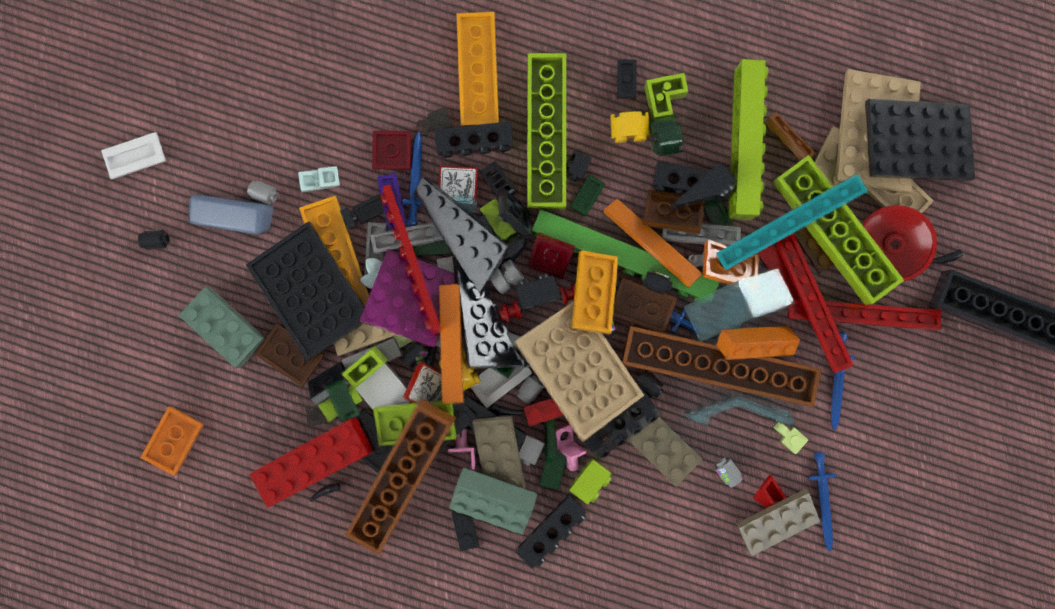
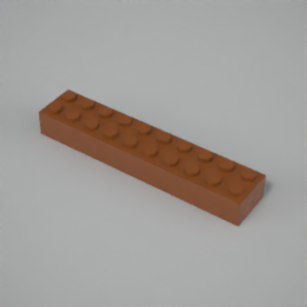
(708, 365)

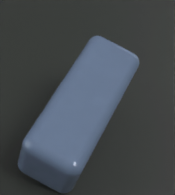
(230, 214)

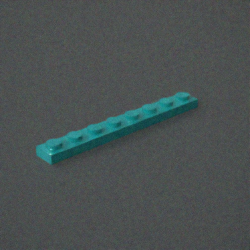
(791, 221)

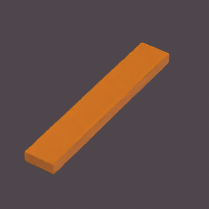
(652, 243)
(451, 344)

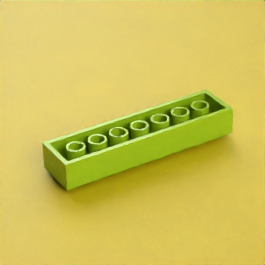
(546, 131)
(747, 139)
(840, 234)

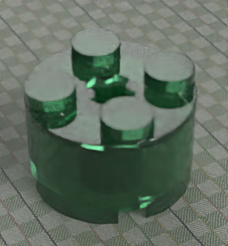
(666, 136)

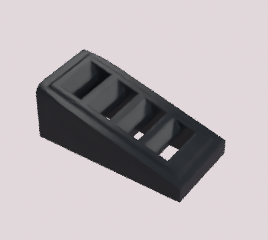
(512, 190)

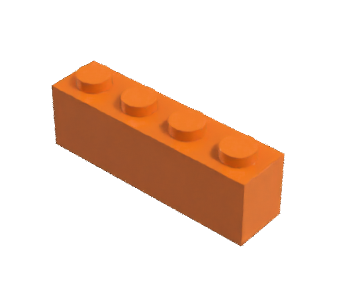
(757, 342)

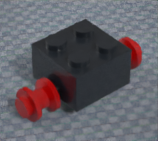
(536, 294)

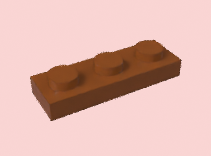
(789, 137)

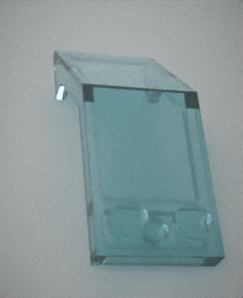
(738, 303)
(703, 413)

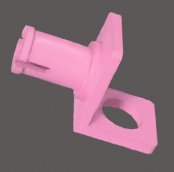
(461, 447)
(569, 447)

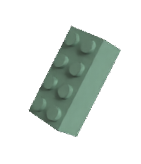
(222, 327)
(493, 501)

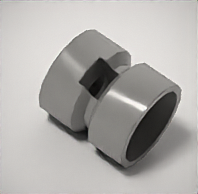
(507, 276)

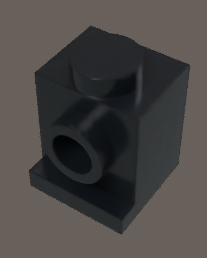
(577, 166)

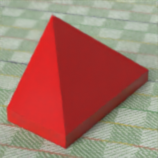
(769, 493)

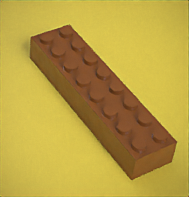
(400, 476)

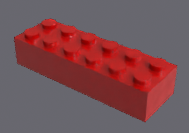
(311, 462)

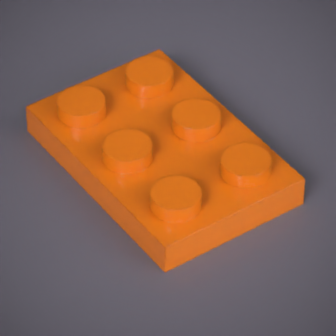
(715, 271)
(172, 440)

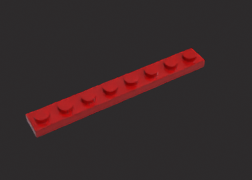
(412, 267)
(814, 304)
(874, 315)

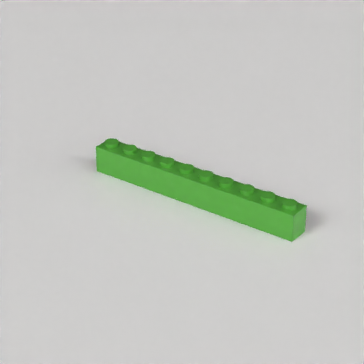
(629, 257)

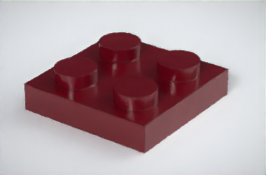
(391, 150)
(550, 255)

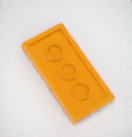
(594, 292)

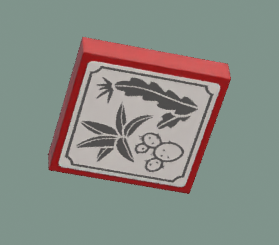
(458, 180)
(424, 384)

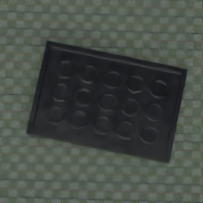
(919, 140)
(308, 291)

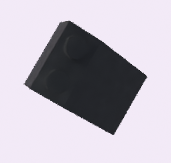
(714, 184)

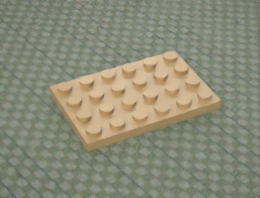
(852, 144)
(579, 372)

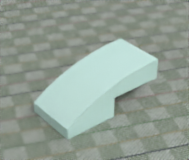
(318, 179)

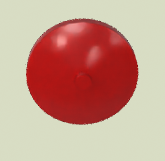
(904, 238)

